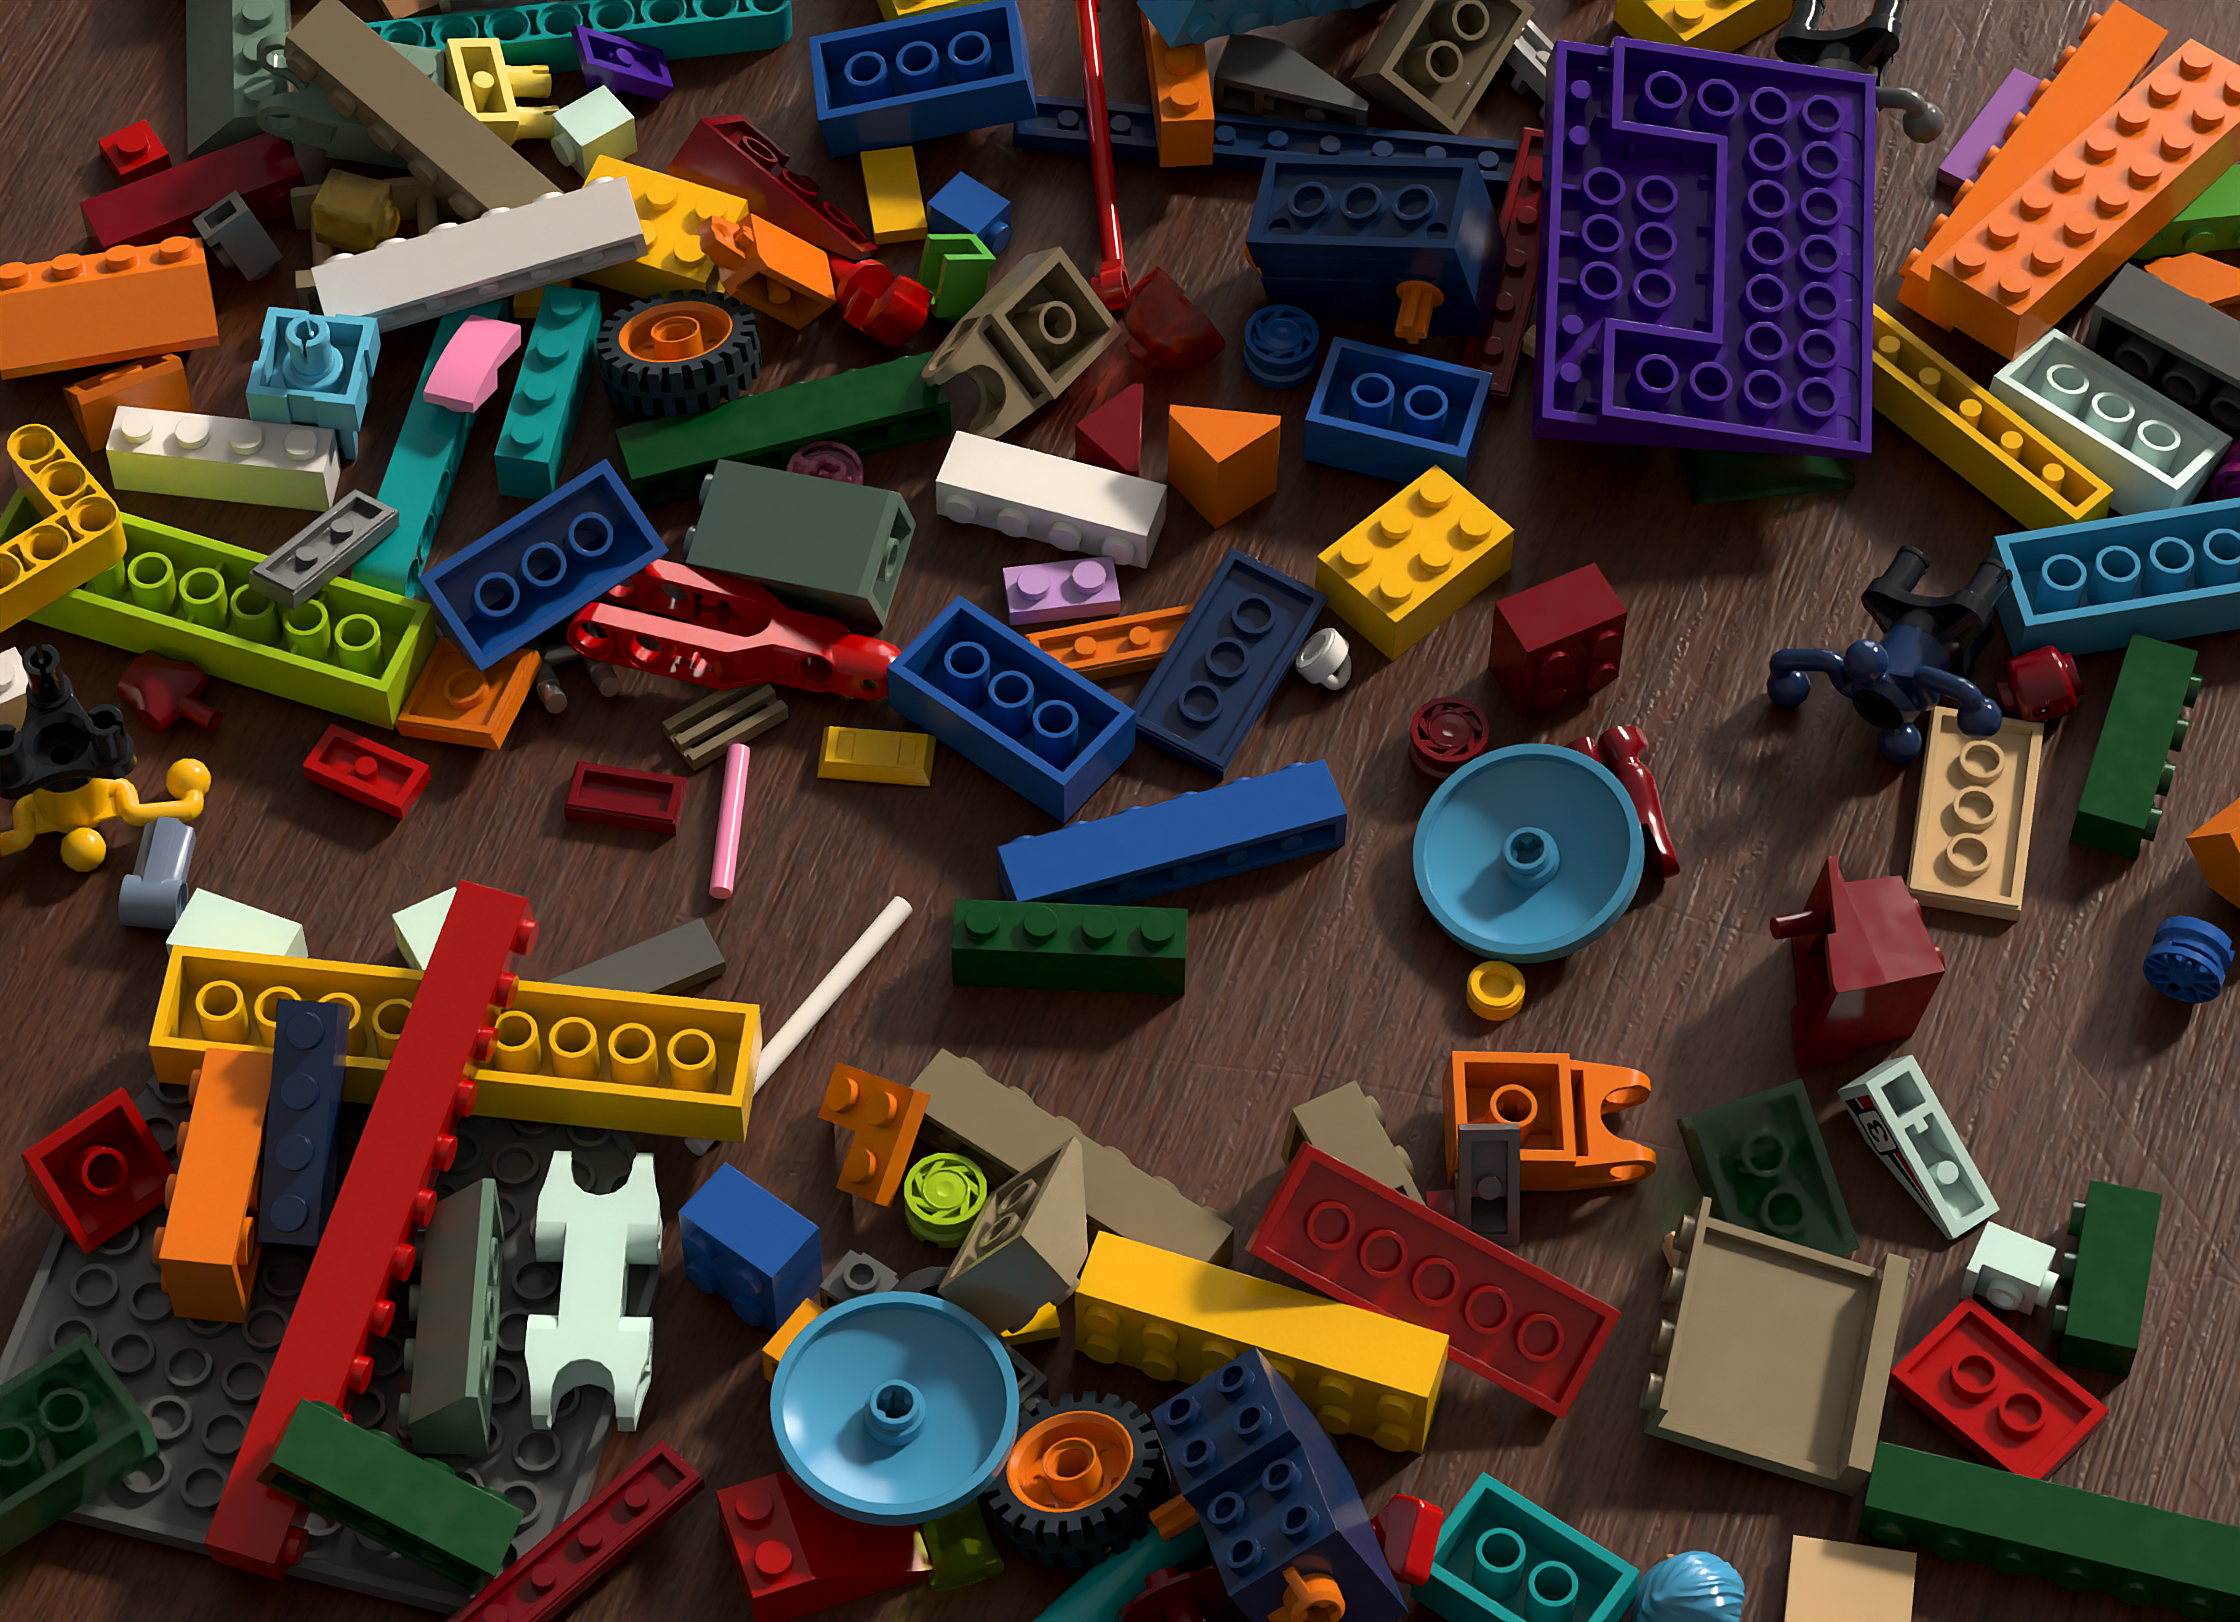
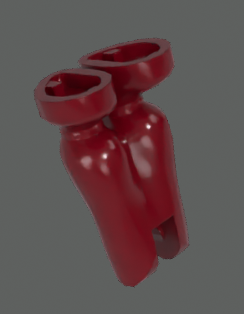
(1622, 753)

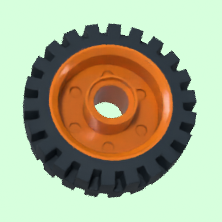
(679, 352)
(1079, 1480)

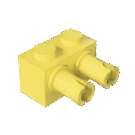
(487, 89)

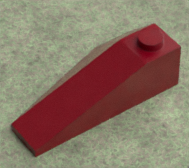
(746, 163)

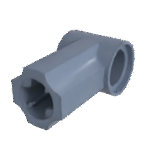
(158, 886)

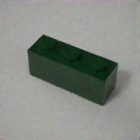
(2106, 1278)

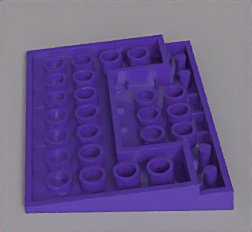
(1705, 252)

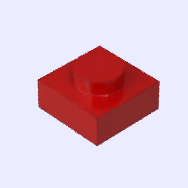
(134, 153)

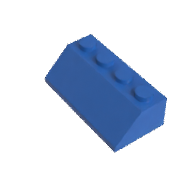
(540, 567)

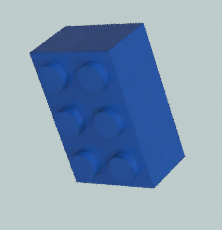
(1395, 413)

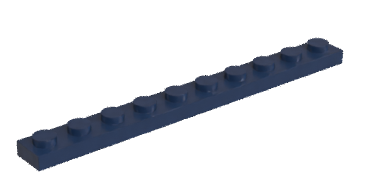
(1248, 139)

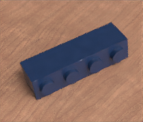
(303, 1122)

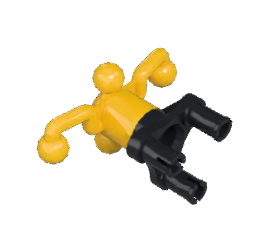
(78, 770)

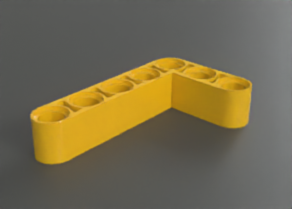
(74, 541)

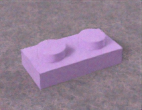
(1061, 590)

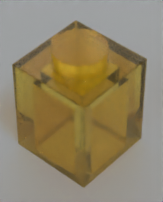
(354, 212)

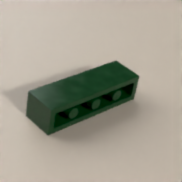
(2134, 747)
(1069, 946)
(391, 1494)

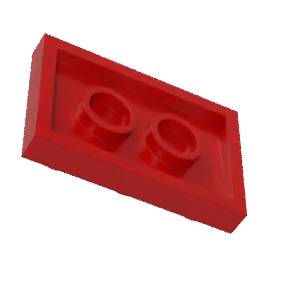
(1997, 1394)

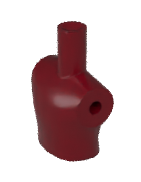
(166, 691)

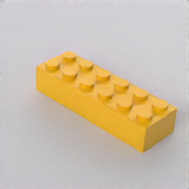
(1194, 1317)

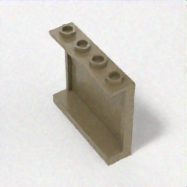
(1774, 1353)

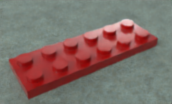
(1428, 1271)

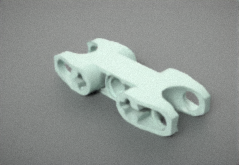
(591, 1335)

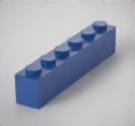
(1179, 841)

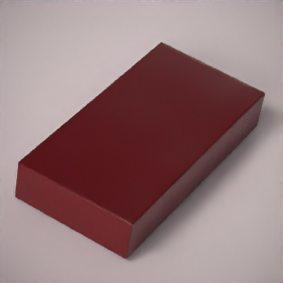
(626, 798)

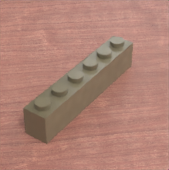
(410, 113)
(1008, 1133)

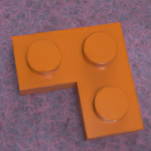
(885, 1129)

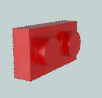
(366, 771)

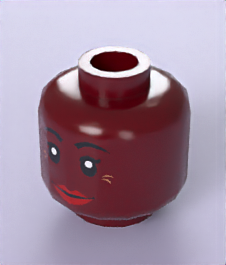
(2040, 685)

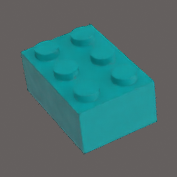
(1521, 1564)

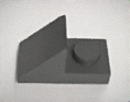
(1489, 1181)

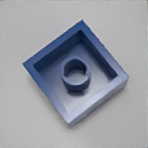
(750, 1249)

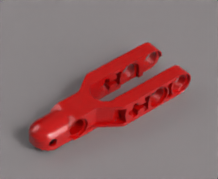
(766, 644)

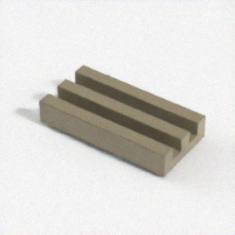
(718, 714)

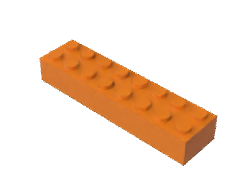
(2092, 204)

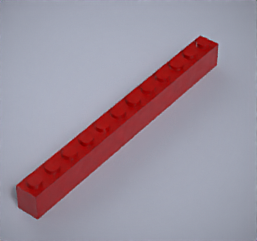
(379, 1210)

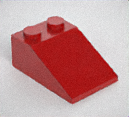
(805, 1557)

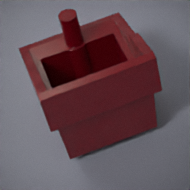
(1857, 966)

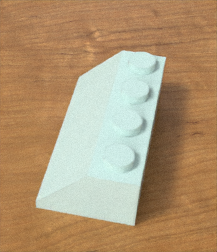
(2111, 424)

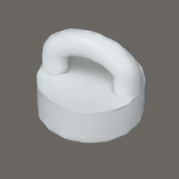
(1322, 656)

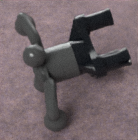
(1864, 50)

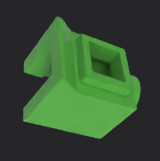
(955, 273)

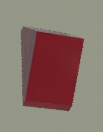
(1113, 433)

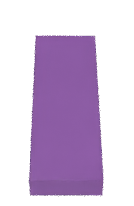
(1988, 129)

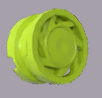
(944, 1198)

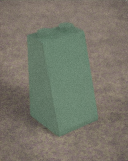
(803, 538)

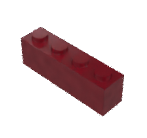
(168, 201)

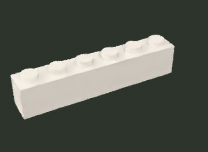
(485, 257)

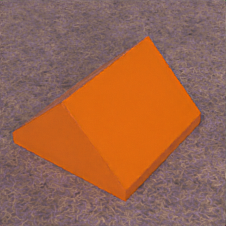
(144, 383)
(1222, 459)

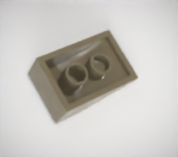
(1024, 1244)

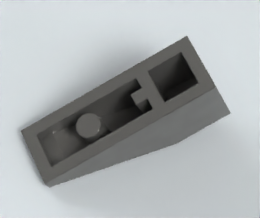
(1276, 82)

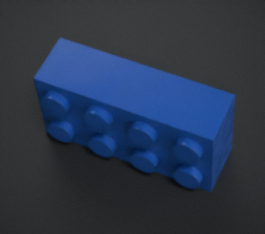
(922, 77)
(1011, 708)

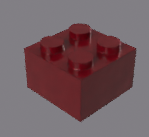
(1557, 640)

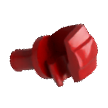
(876, 302)

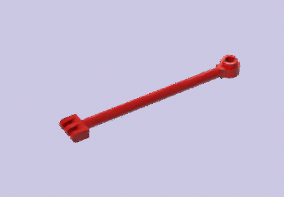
(1113, 282)

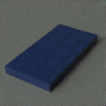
(1227, 662)

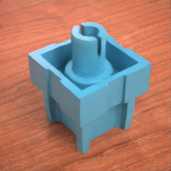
(315, 372)

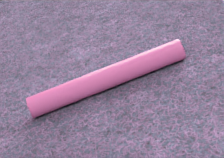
(729, 821)

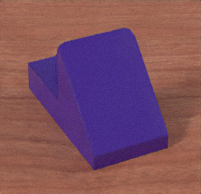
(621, 64)

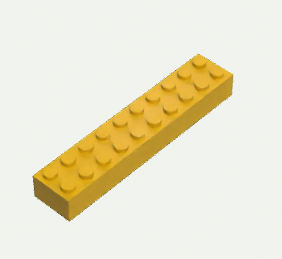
(557, 1057)

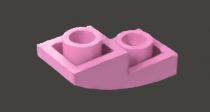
(470, 363)

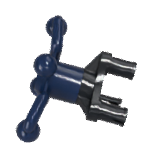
(1923, 654)

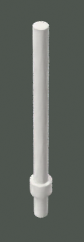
(822, 998)

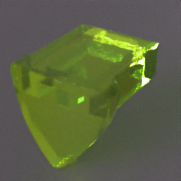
(960, 1548)

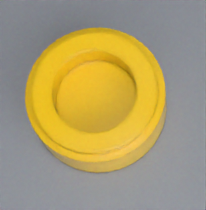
(1495, 990)

